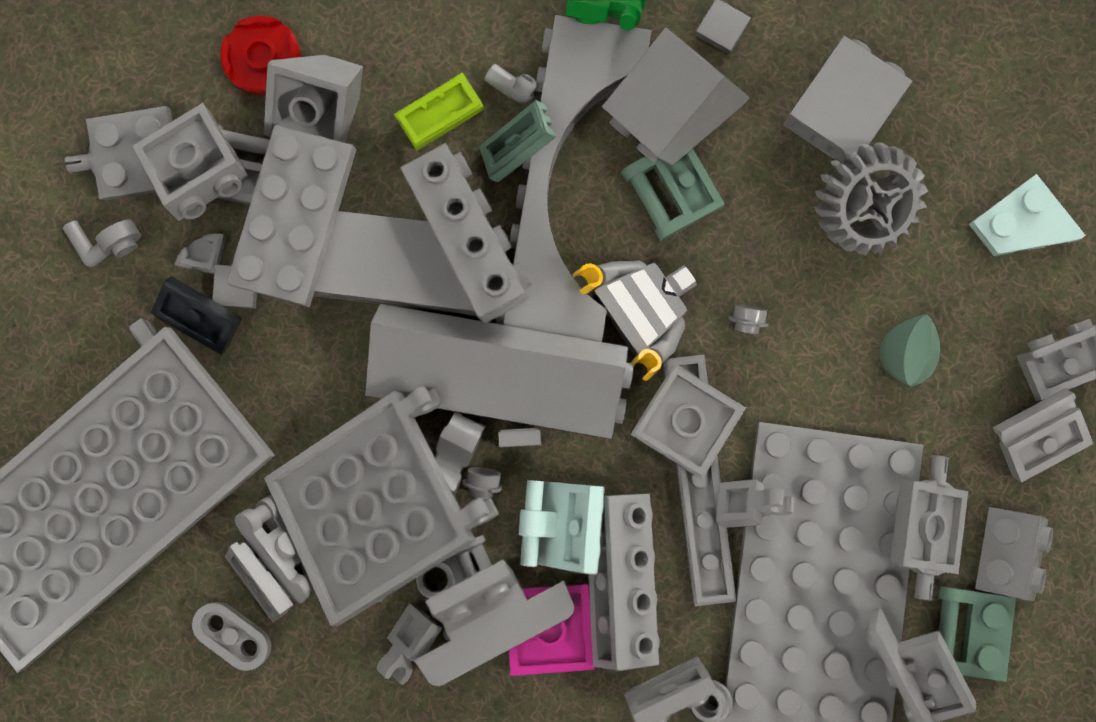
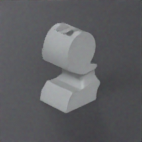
(457, 448)

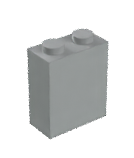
(848, 100)

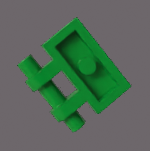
(595, 11)

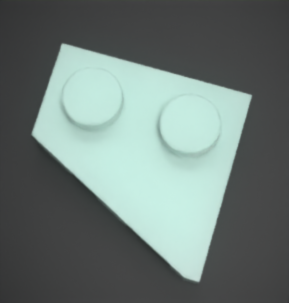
(1026, 221)

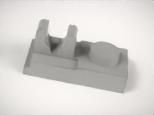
(261, 584)

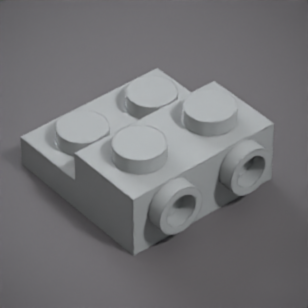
(190, 163)

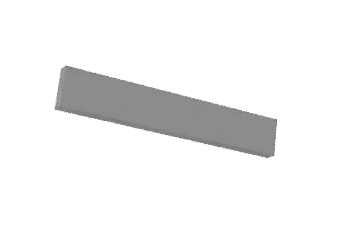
(705, 539)

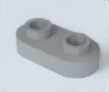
(230, 640)

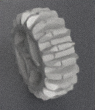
(852, 191)

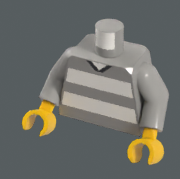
(641, 306)

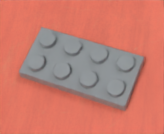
(291, 215)

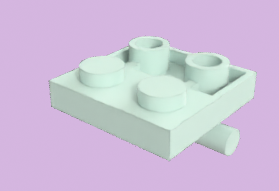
(561, 526)

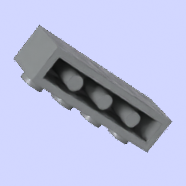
(465, 232)
(624, 587)

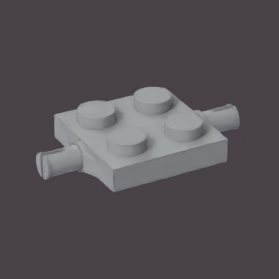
(112, 155)
(929, 527)

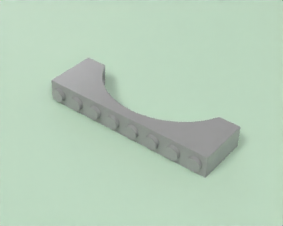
(580, 71)

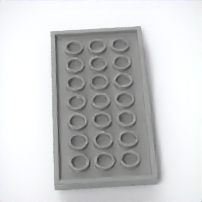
(114, 490)
(817, 577)

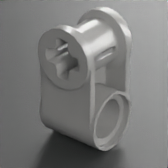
(458, 567)

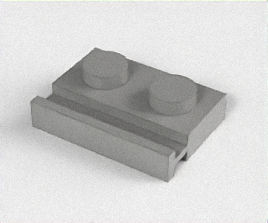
(1043, 435)
(670, 692)

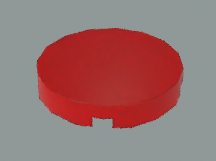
(251, 73)

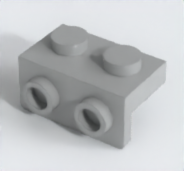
(1060, 362)
(1014, 554)

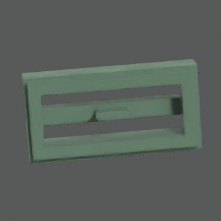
(518, 147)

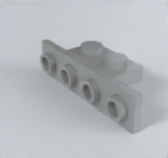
(921, 672)

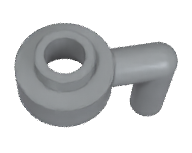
(116, 239)

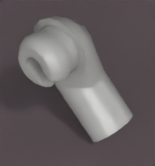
(518, 89)

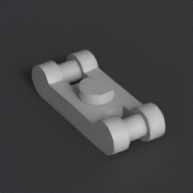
(275, 548)

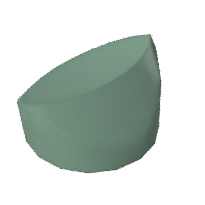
(911, 350)

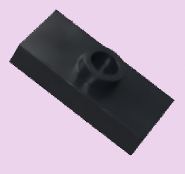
(196, 315)

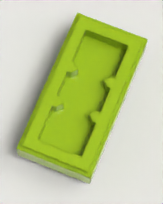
(439, 111)

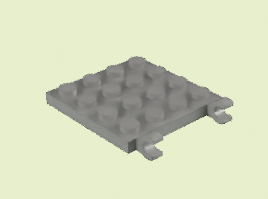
(372, 506)

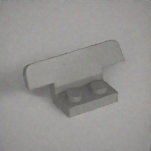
(488, 618)

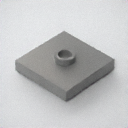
(688, 421)

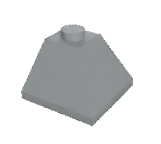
(312, 95)

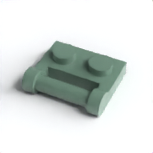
(687, 186)
(986, 631)

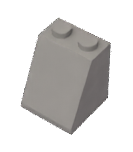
(672, 100)

